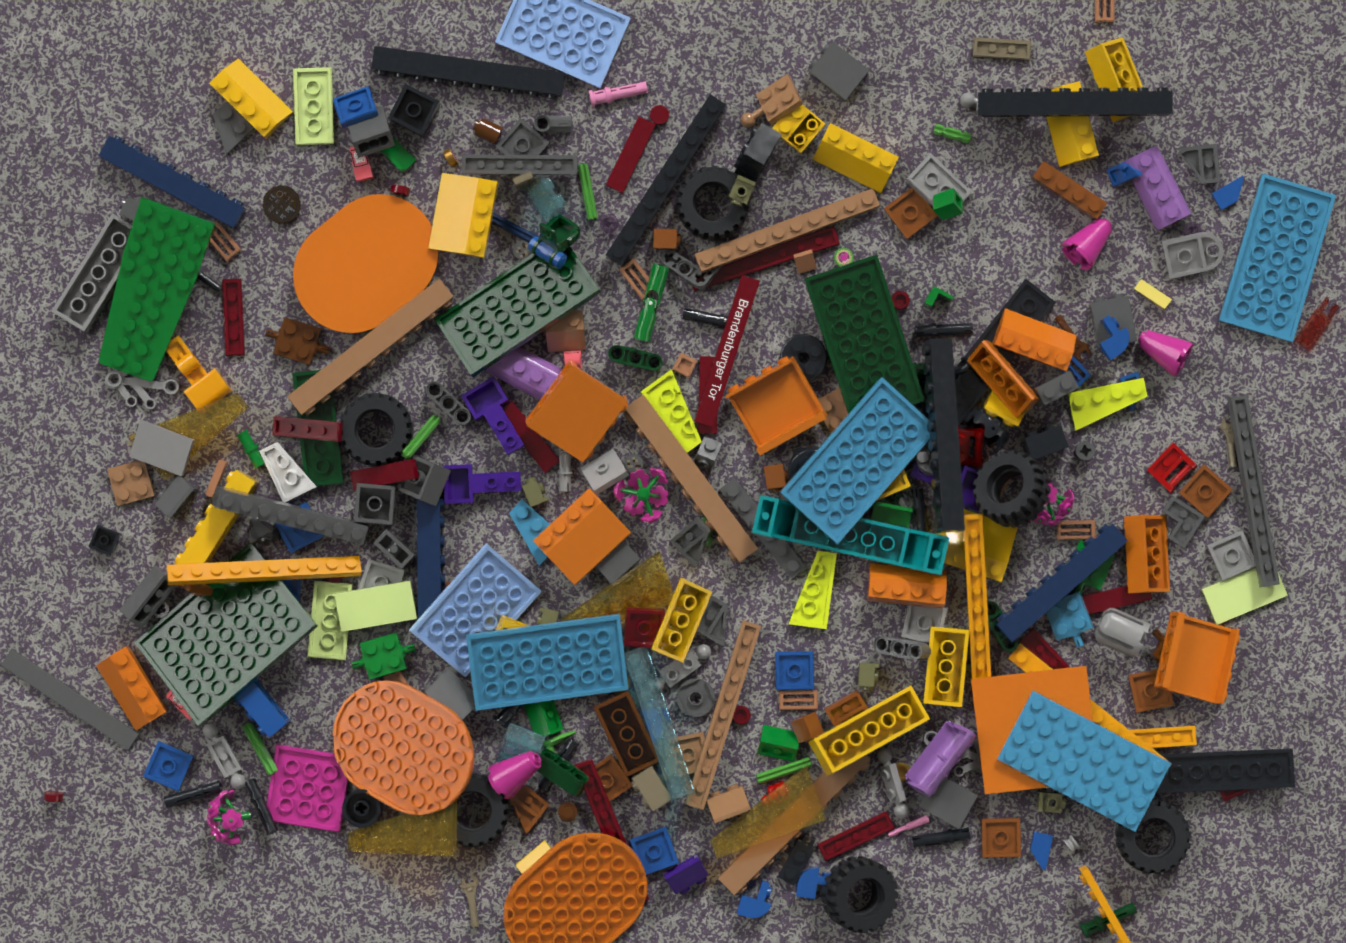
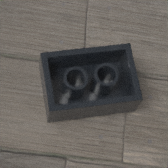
(756, 152)

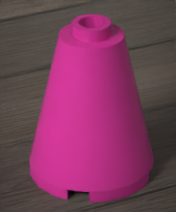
(1087, 243)
(1166, 350)
(513, 773)

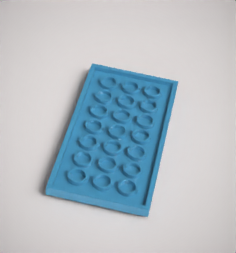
(1277, 258)
(858, 461)
(547, 662)
(1084, 761)

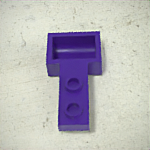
(487, 402)
(968, 476)
(463, 483)

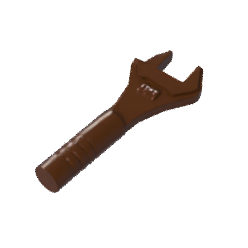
(1079, 345)

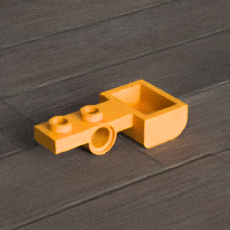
(204, 386)

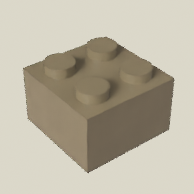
(651, 787)

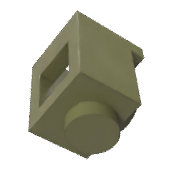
(744, 183)
(534, 492)
(548, 616)
(867, 675)
(1043, 802)

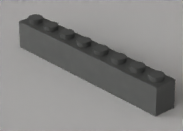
(289, 515)

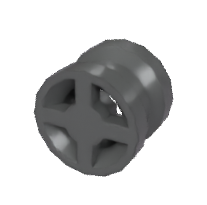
(1081, 452)

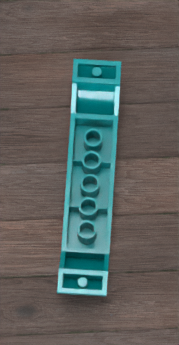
(865, 539)

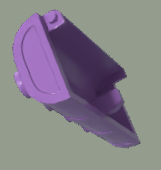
(1158, 188)
(525, 372)
(939, 758)

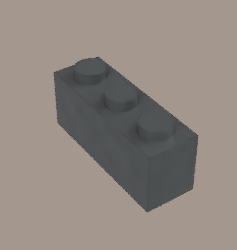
(147, 597)

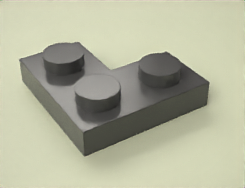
(1187, 521)

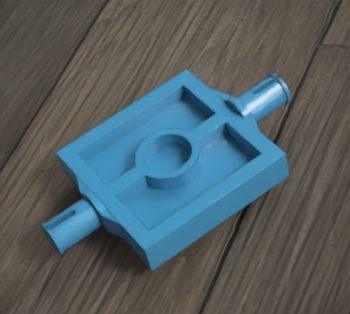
(1070, 618)

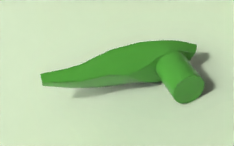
(556, 740)

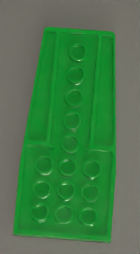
(153, 287)

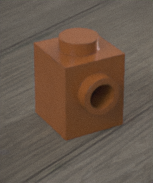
(666, 239)
(775, 477)
(807, 727)

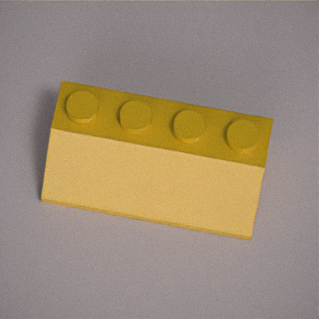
(1113, 68)
(251, 98)
(1072, 136)
(855, 158)
(681, 620)
(946, 666)

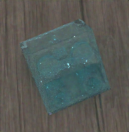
(545, 199)
(519, 741)

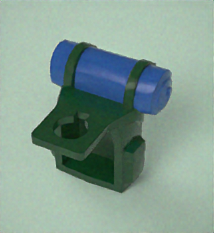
(554, 240)

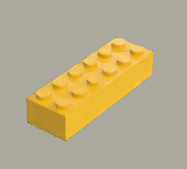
(215, 525)
(869, 730)

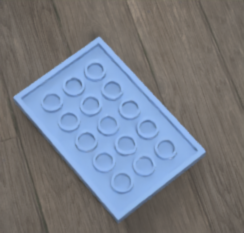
(565, 35)
(474, 605)

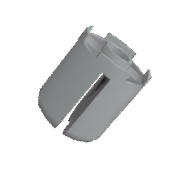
(1121, 631)

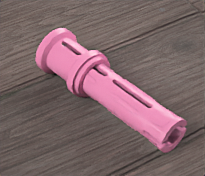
(608, 95)

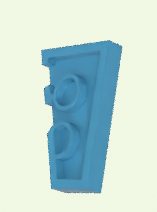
(530, 526)

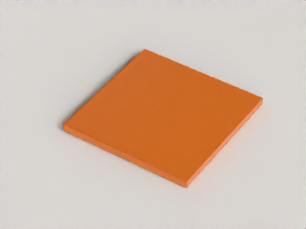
(999, 704)

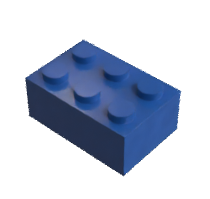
(262, 709)

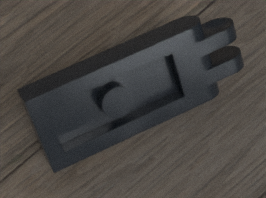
(797, 860)

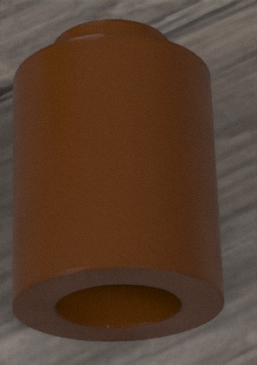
(487, 130)
(568, 811)

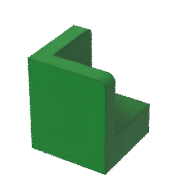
(948, 204)

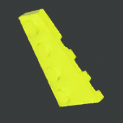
(1102, 401)
(671, 407)
(815, 597)

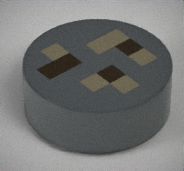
(521, 250)
(633, 463)

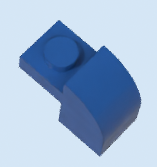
(1117, 342)
(808, 882)
(755, 907)

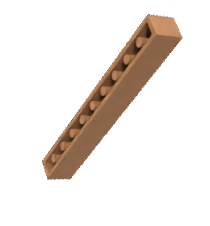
(371, 346)
(690, 478)
(752, 859)

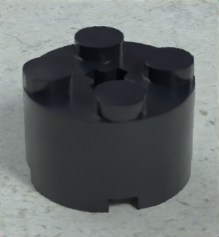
(356, 816)

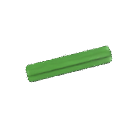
(587, 191)
(420, 437)
(260, 748)
(783, 770)

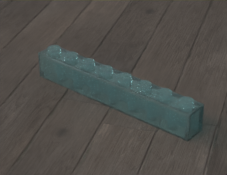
(659, 723)

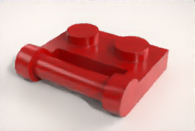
(964, 440)
(1167, 463)

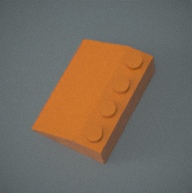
(582, 536)

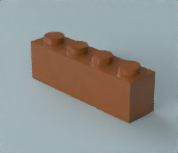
(1069, 191)

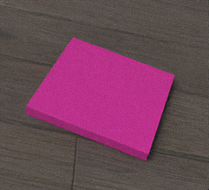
(307, 789)

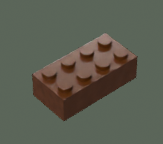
(626, 733)

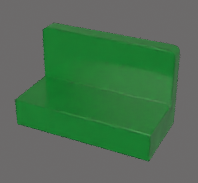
(399, 156)
(934, 292)
(891, 514)
(544, 717)
(778, 743)

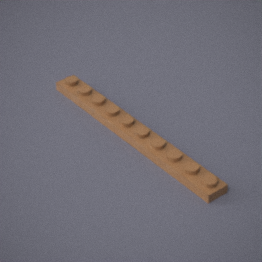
(787, 230)
(723, 713)

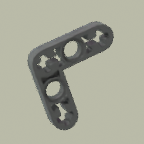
(691, 276)

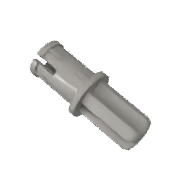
(565, 472)

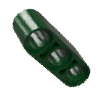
(627, 352)
(998, 635)
(562, 773)

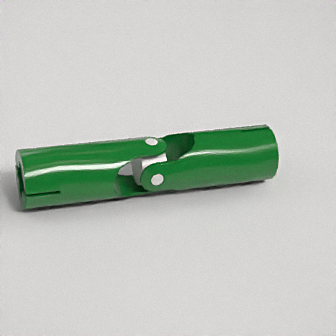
(648, 315)

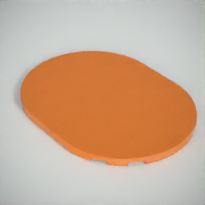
(364, 263)
(403, 747)
(577, 893)

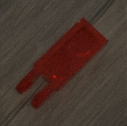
(1315, 326)

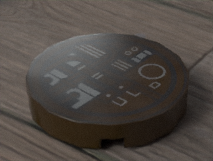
(281, 204)

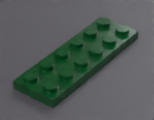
(320, 457)

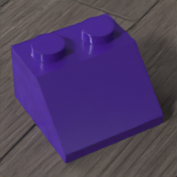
(686, 874)

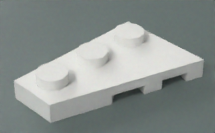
(285, 473)

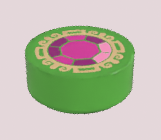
(843, 256)

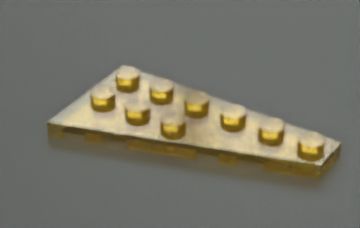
(409, 834)

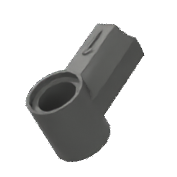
(556, 124)

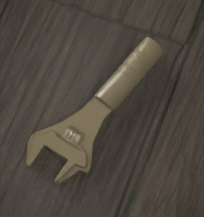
(1228, 431)
(470, 890)

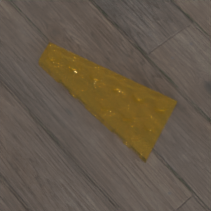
(203, 423)
(640, 588)
(780, 813)

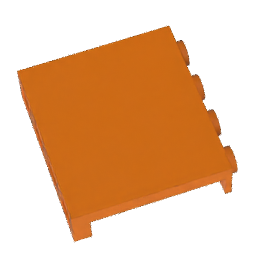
(776, 404)
(576, 412)
(1197, 658)

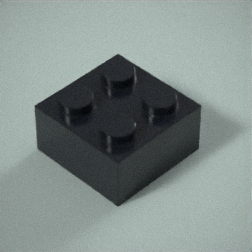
(104, 540)

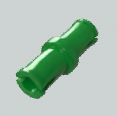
(251, 449)

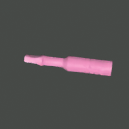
(909, 826)

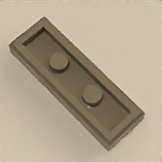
(1001, 48)
(523, 180)

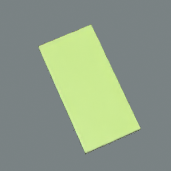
(313, 106)
(1240, 595)
(375, 606)
(327, 639)

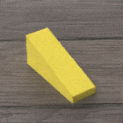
(1152, 294)

